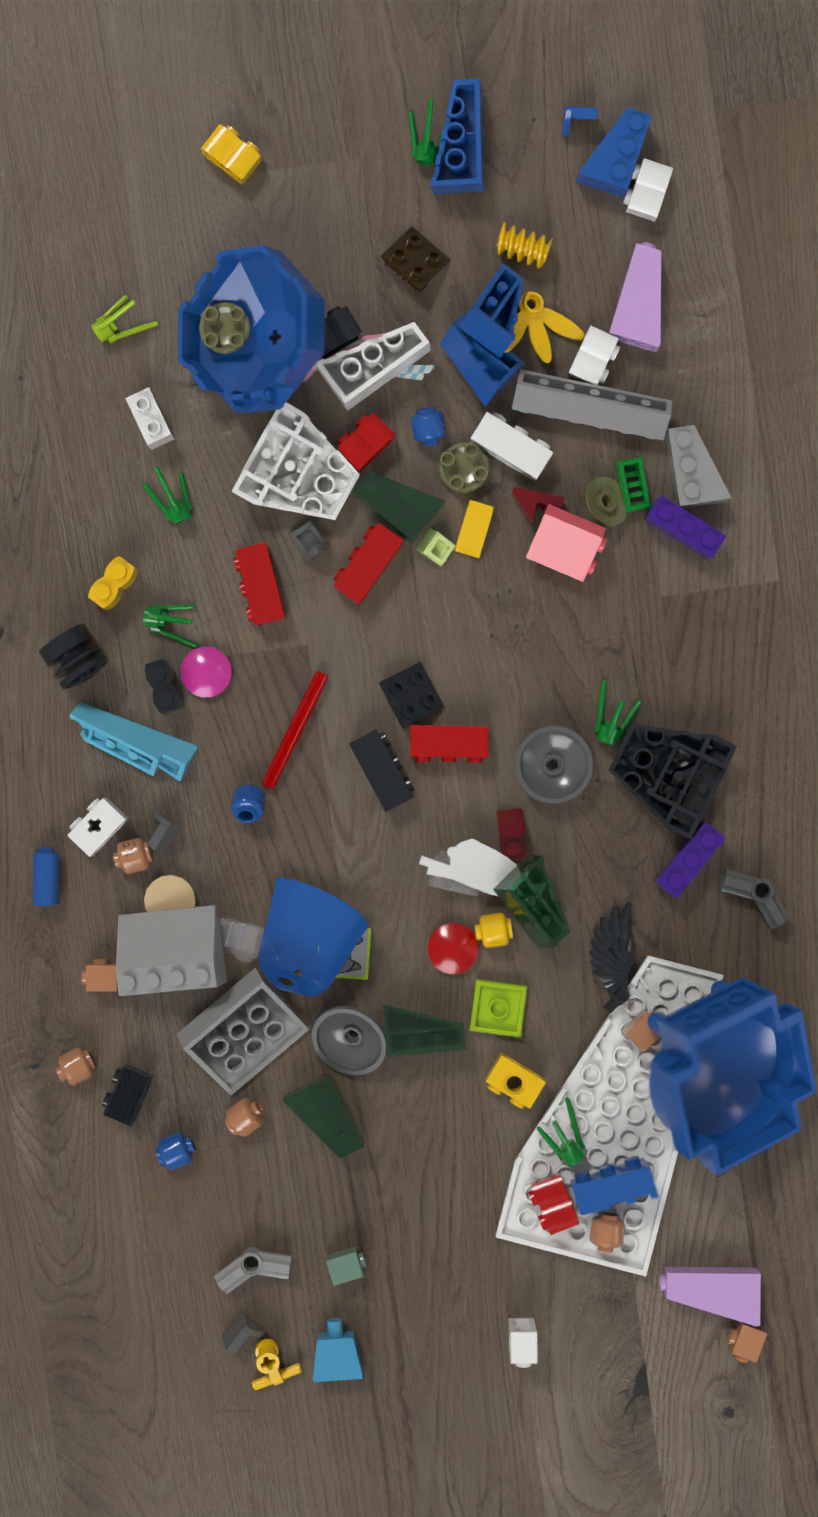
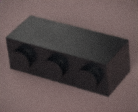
(382, 769)

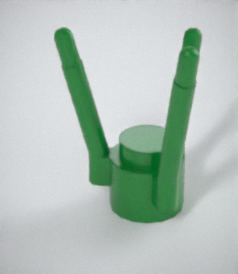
(425, 152)
(177, 510)
(157, 617)
(610, 731)
(570, 1150)

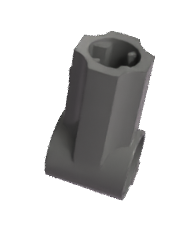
(768, 905)

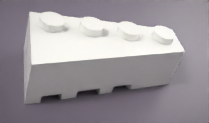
(372, 364)

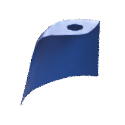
(296, 926)

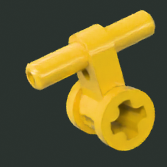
(268, 1363)

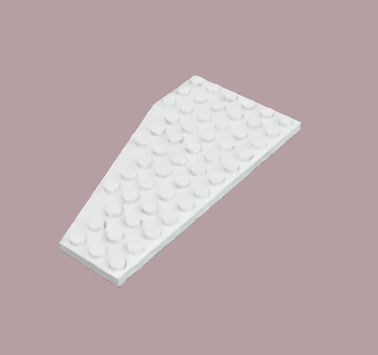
(614, 1123)

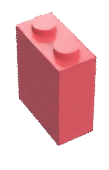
(567, 543)

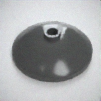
(573, 766)
(347, 1050)

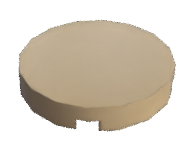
(169, 893)

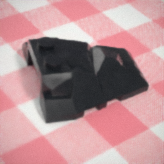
(672, 773)

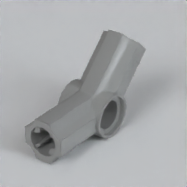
(238, 1271)

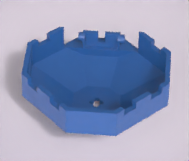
(274, 299)

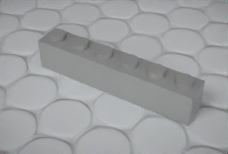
(592, 405)

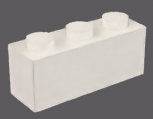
(512, 446)

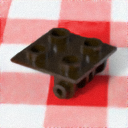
(415, 259)

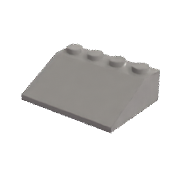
(169, 951)
(242, 1032)

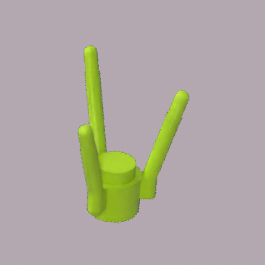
(105, 326)

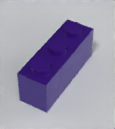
(685, 528)
(689, 859)

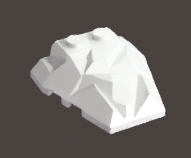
(296, 468)

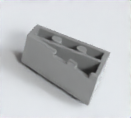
(692, 470)

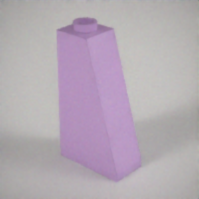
(639, 305)
(719, 1290)

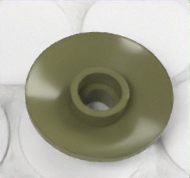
(605, 501)

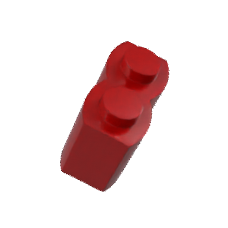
(365, 442)
(554, 1204)

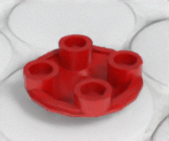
(453, 948)

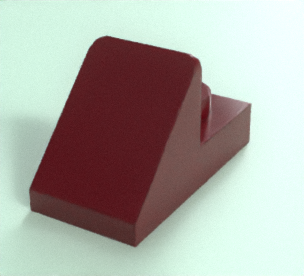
(528, 500)
(512, 834)

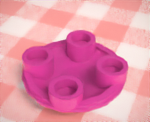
(206, 672)

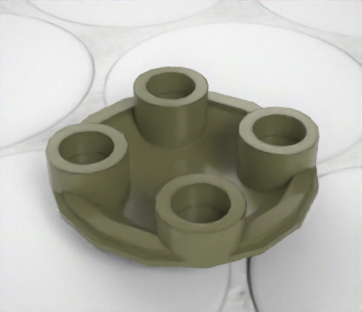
(224, 327)
(464, 467)

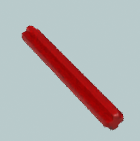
(295, 730)

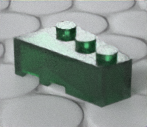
(398, 505)
(532, 902)
(420, 1034)
(326, 1114)

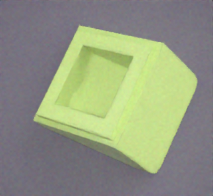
(435, 547)

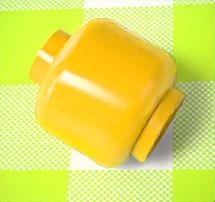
(494, 930)

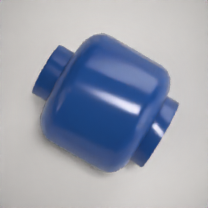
(428, 426)
(248, 803)
(175, 1150)

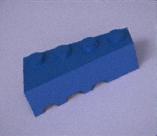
(461, 148)

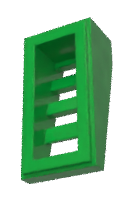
(621, 476)

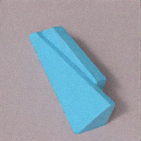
(134, 742)

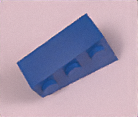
(616, 156)
(495, 312)
(613, 1185)

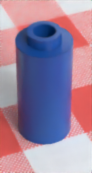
(45, 877)

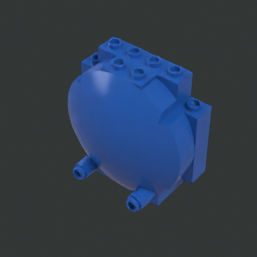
(730, 1073)

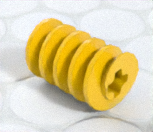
(523, 245)

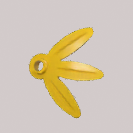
(534, 320)

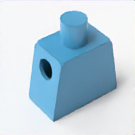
(337, 1354)

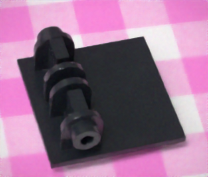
(411, 695)

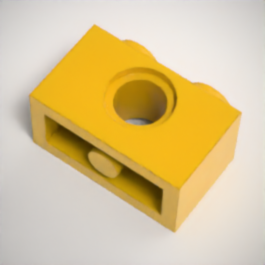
(506, 1067)

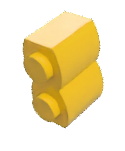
(231, 153)
(109, 589)

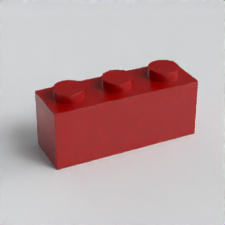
(367, 563)
(259, 584)
(448, 743)

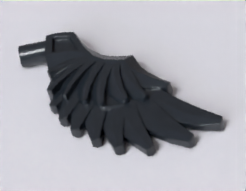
(614, 955)

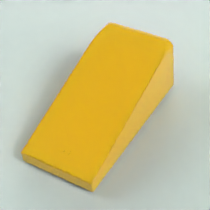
(474, 529)

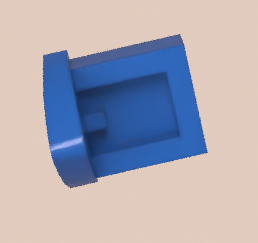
(576, 112)

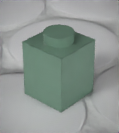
(346, 1265)

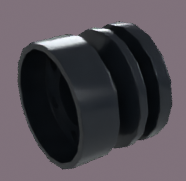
(72, 654)

